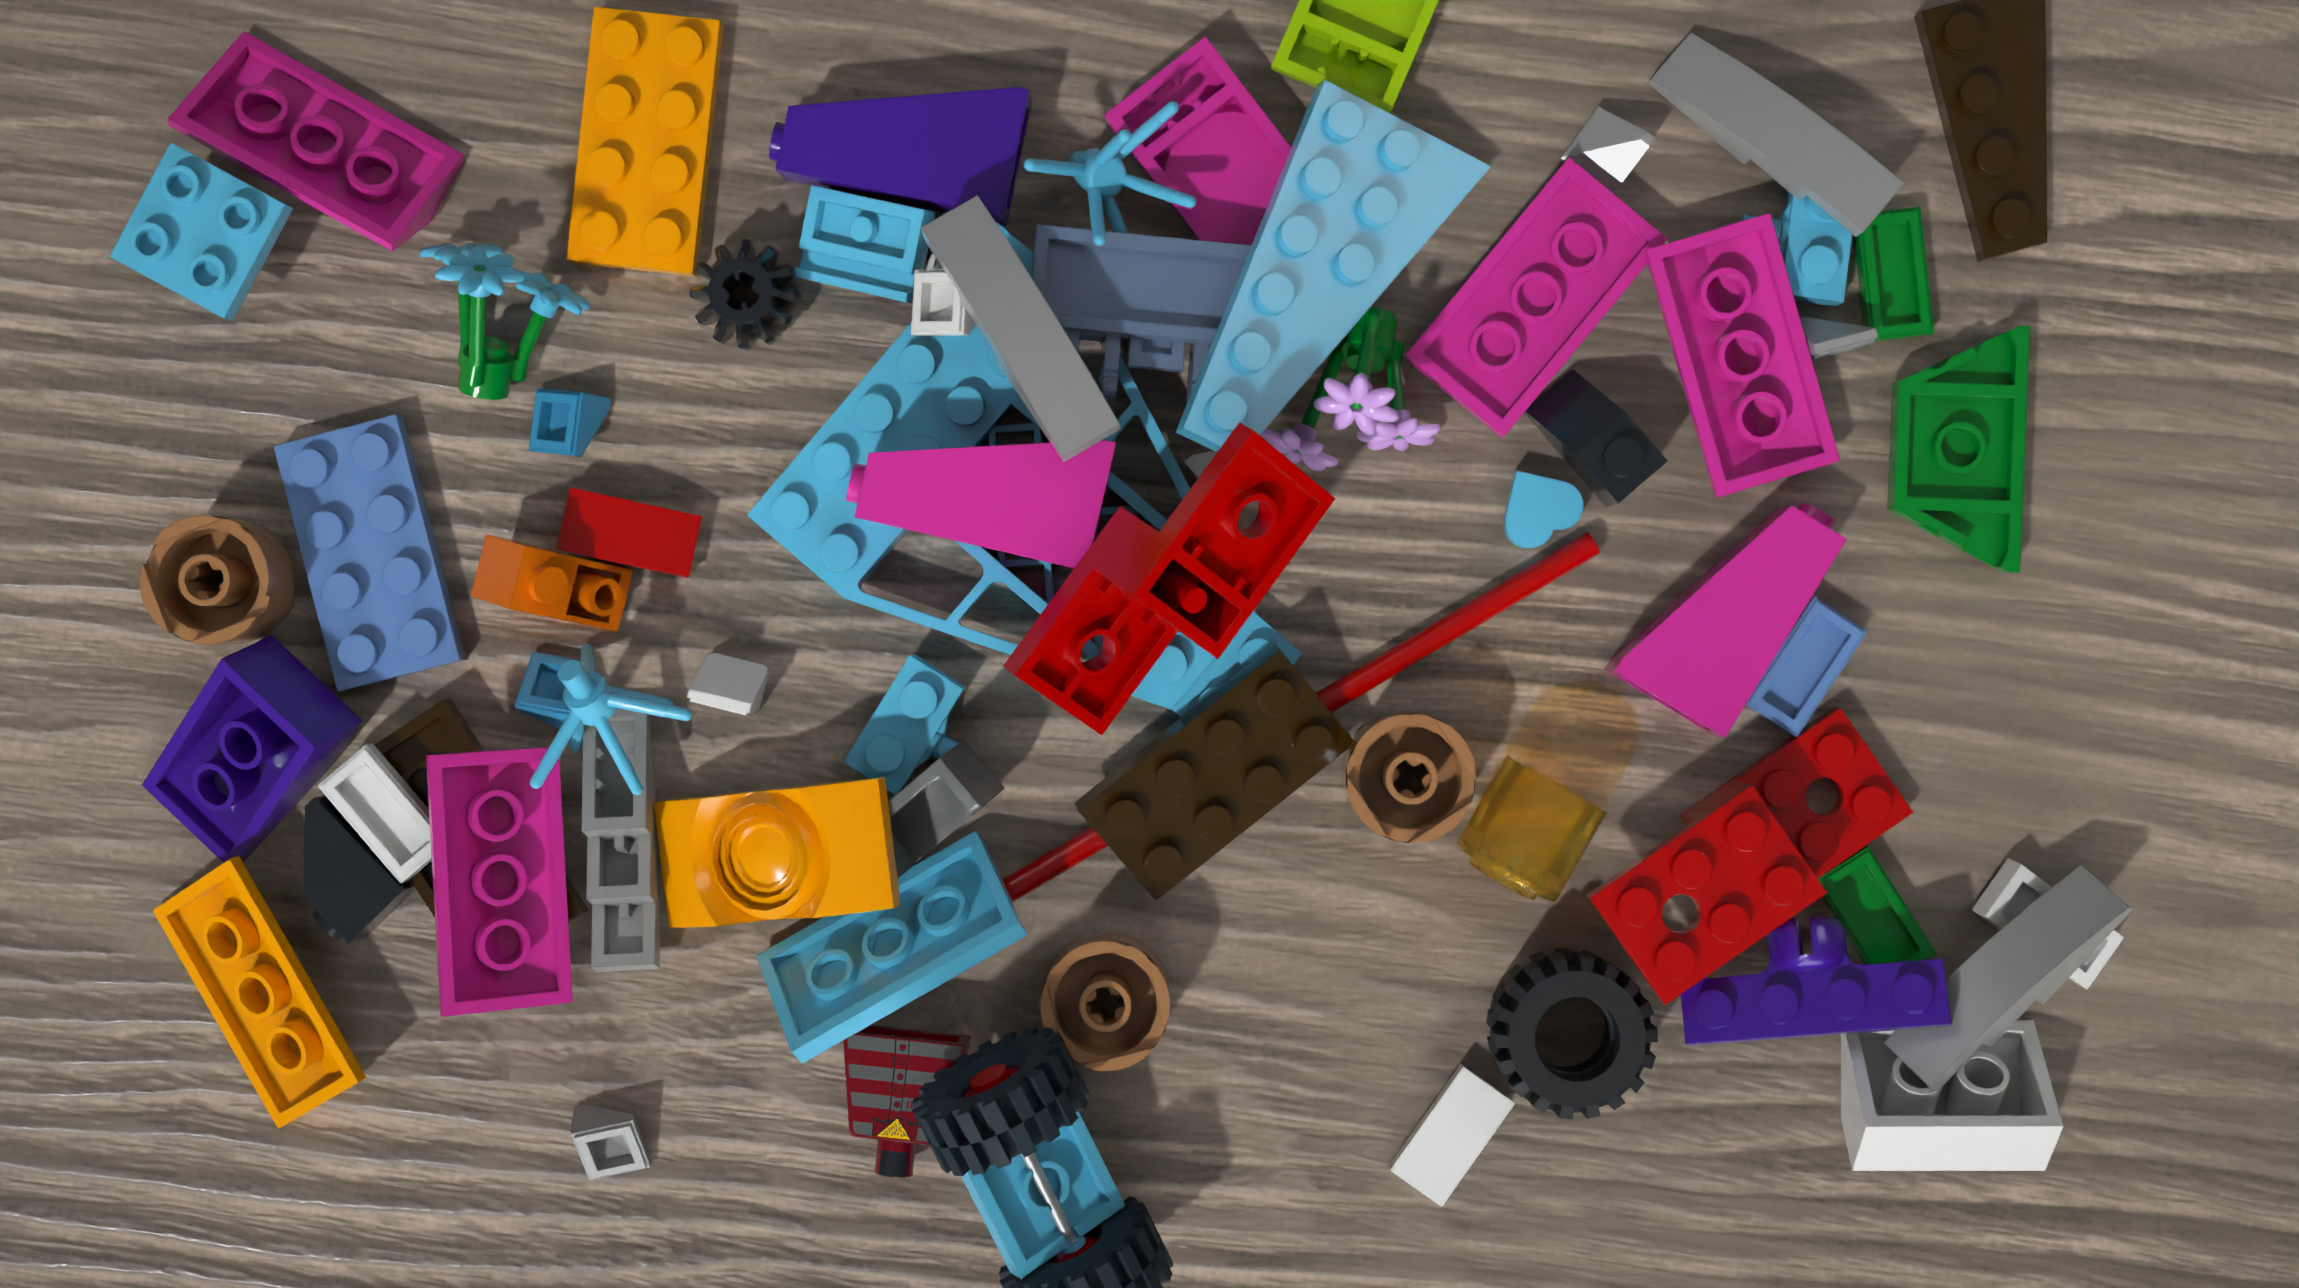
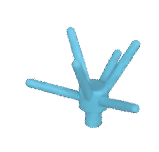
(1104, 174)
(593, 704)

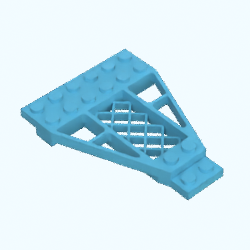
(955, 396)

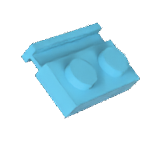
(862, 243)

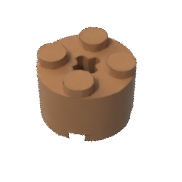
(188, 560)
(1444, 782)
(1127, 969)

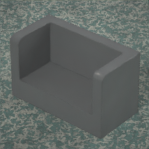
(939, 803)

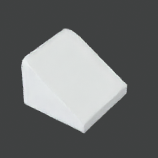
(729, 684)

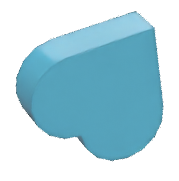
(1538, 507)

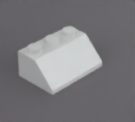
(1984, 1118)

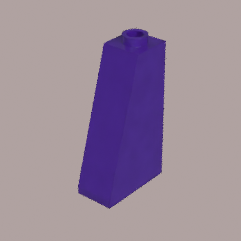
(910, 148)

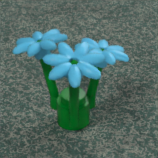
(480, 271)

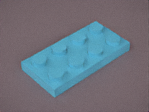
(871, 963)

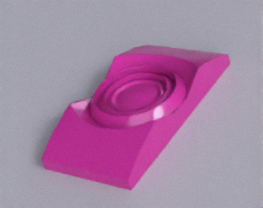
(1212, 148)

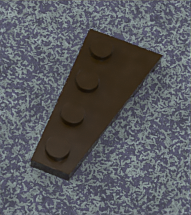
(1992, 105)

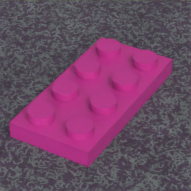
(1535, 298)

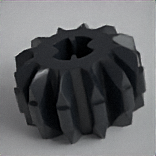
(725, 305)

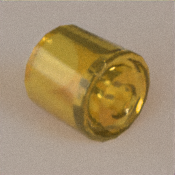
(1529, 831)

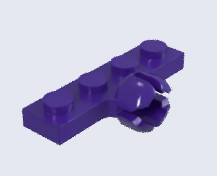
(1815, 993)

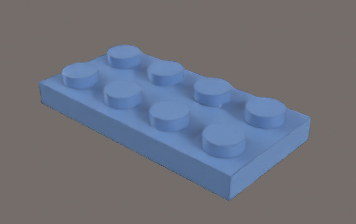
(370, 552)

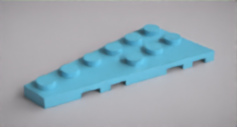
(1335, 234)

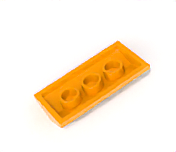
(258, 992)

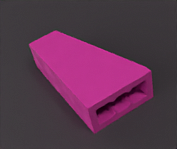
(989, 496)
(1729, 625)

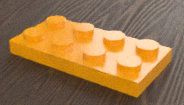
(645, 141)

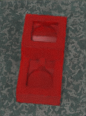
(628, 532)

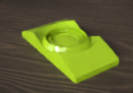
(1355, 45)

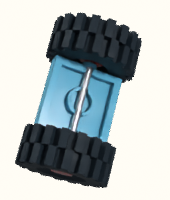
(1020, 1145)

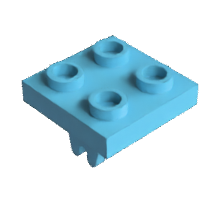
(201, 232)

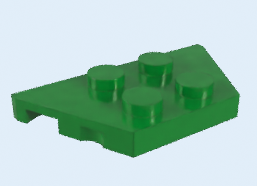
(1963, 449)

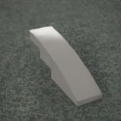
(1775, 132)
(1020, 329)
(621, 848)
(2011, 971)

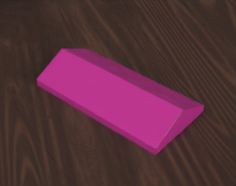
(319, 142)
(1742, 355)
(498, 882)

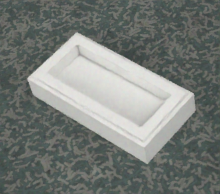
(382, 811)
(1451, 1135)

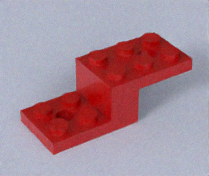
(1186, 578)
(1750, 855)

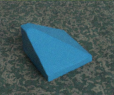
(566, 421)
(542, 690)

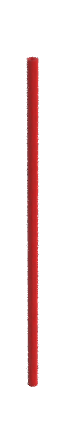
(1356, 683)

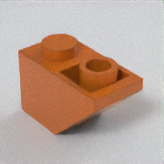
(551, 583)

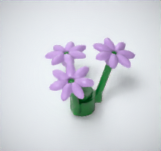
(1366, 350)

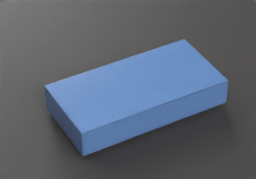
(1806, 666)

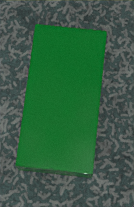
(1894, 276)
(1873, 912)

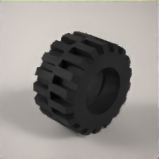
(1609, 1070)

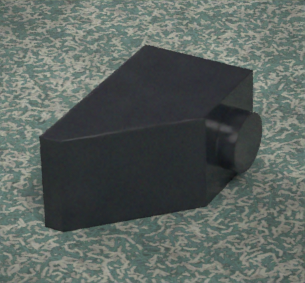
(1595, 438)
(345, 877)

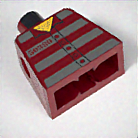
(884, 1077)

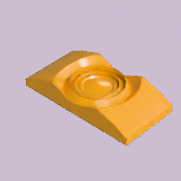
(777, 854)

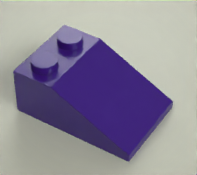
(250, 748)

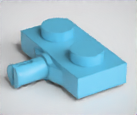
(1813, 251)
(907, 725)

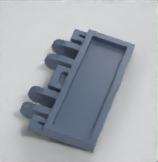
(1138, 290)

